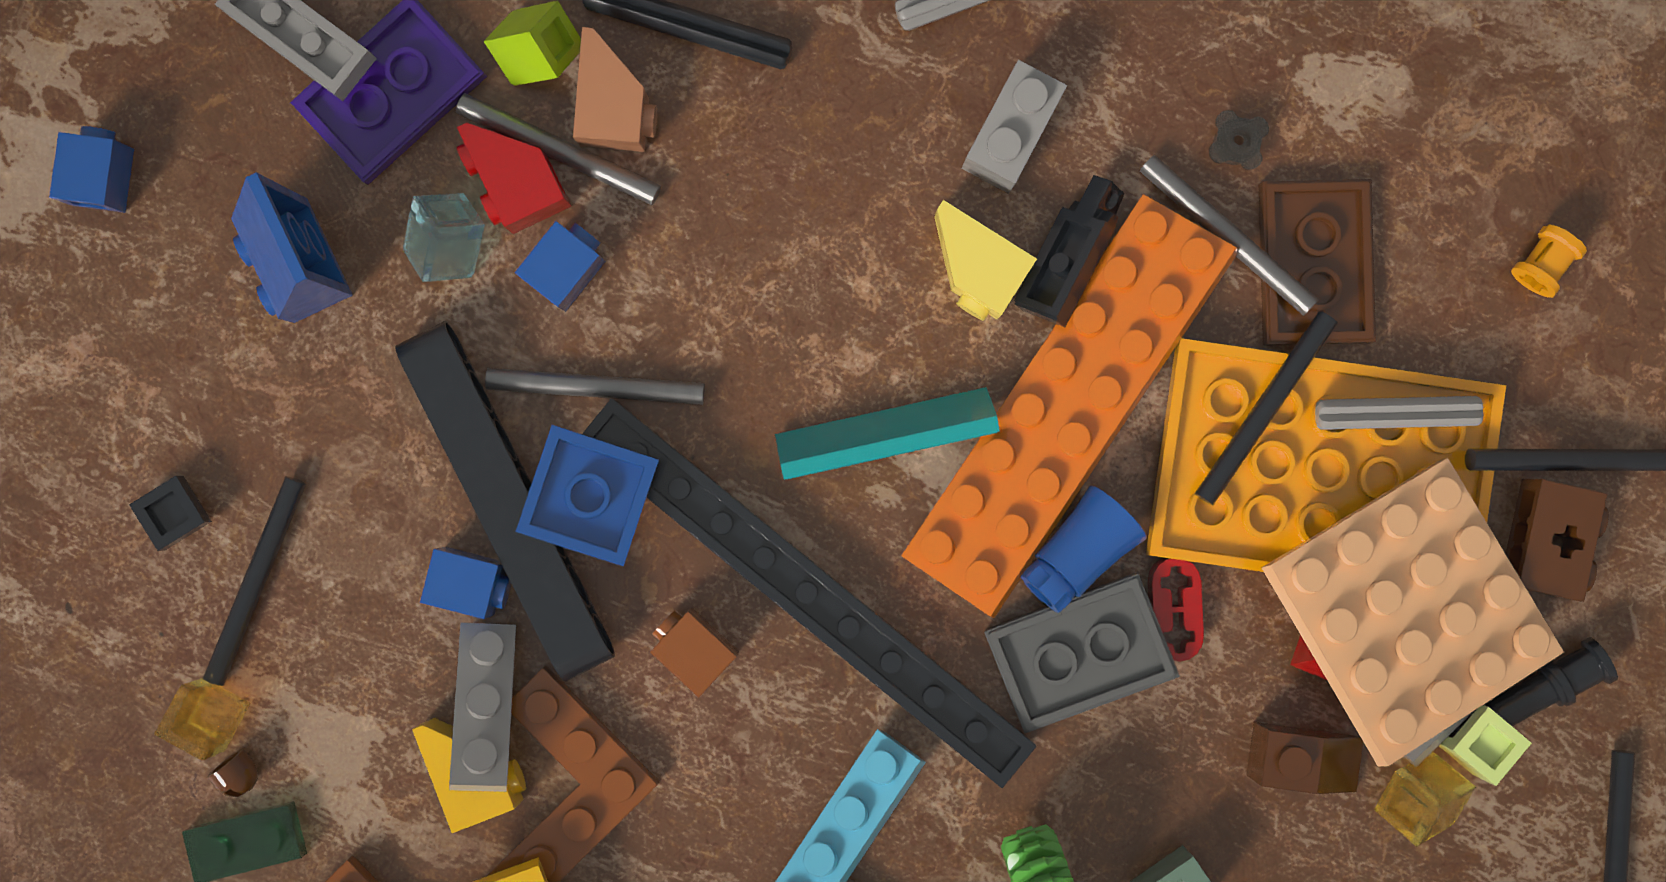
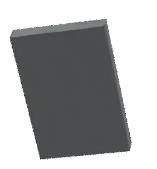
(1084, 655)

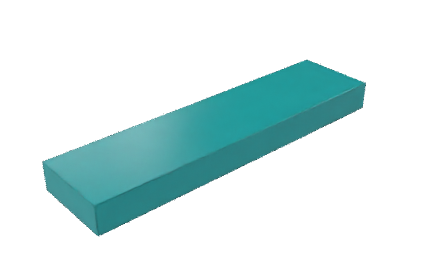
(886, 433)

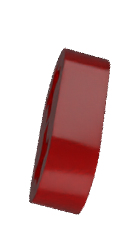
(1188, 607)

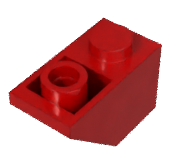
(516, 176)

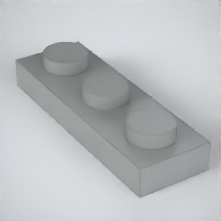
(304, 40)
(482, 707)

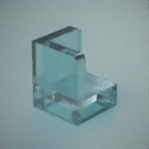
(443, 237)

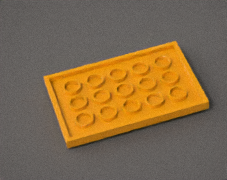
(1295, 473)

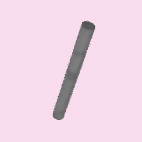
(558, 149)
(1220, 226)
(595, 386)

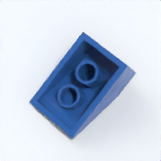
(287, 250)

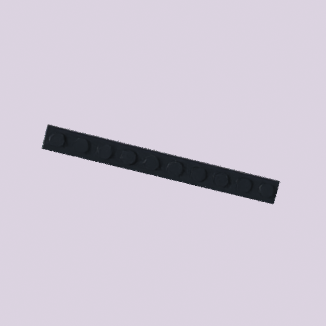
(819, 601)

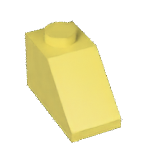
(979, 263)

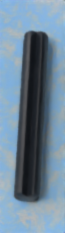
(699, 28)

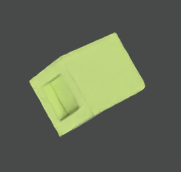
(1486, 745)

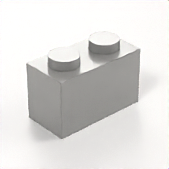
(1014, 126)

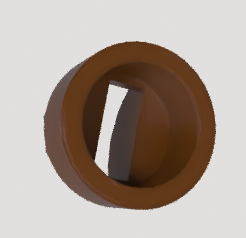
(235, 774)

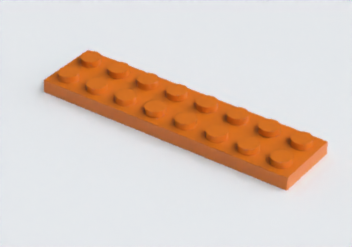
(1070, 405)

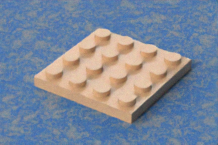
(1412, 612)

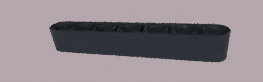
(498, 493)

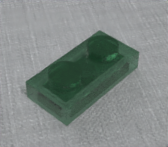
(244, 842)

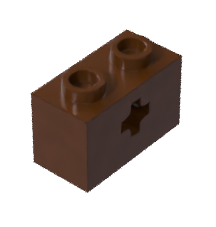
(1569, 513)

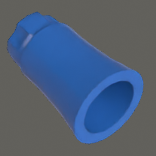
(1082, 549)

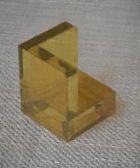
(202, 719)
(1424, 799)

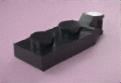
(1071, 253)

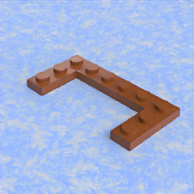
(606, 771)

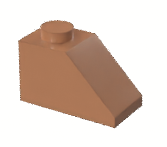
(610, 101)

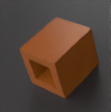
(692, 650)

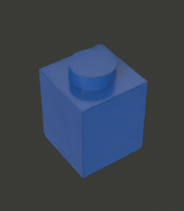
(92, 170)
(562, 264)
(465, 583)

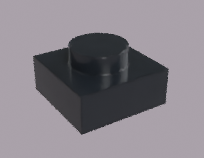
(170, 513)

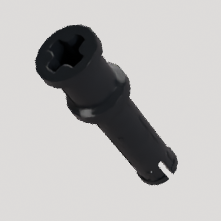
(1555, 683)

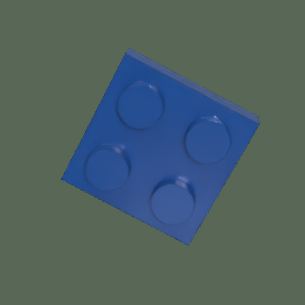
(587, 495)

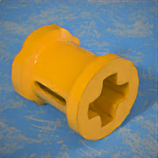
(1549, 260)

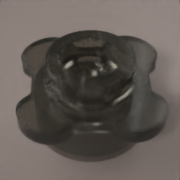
(1227, 151)

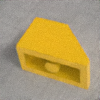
(463, 807)

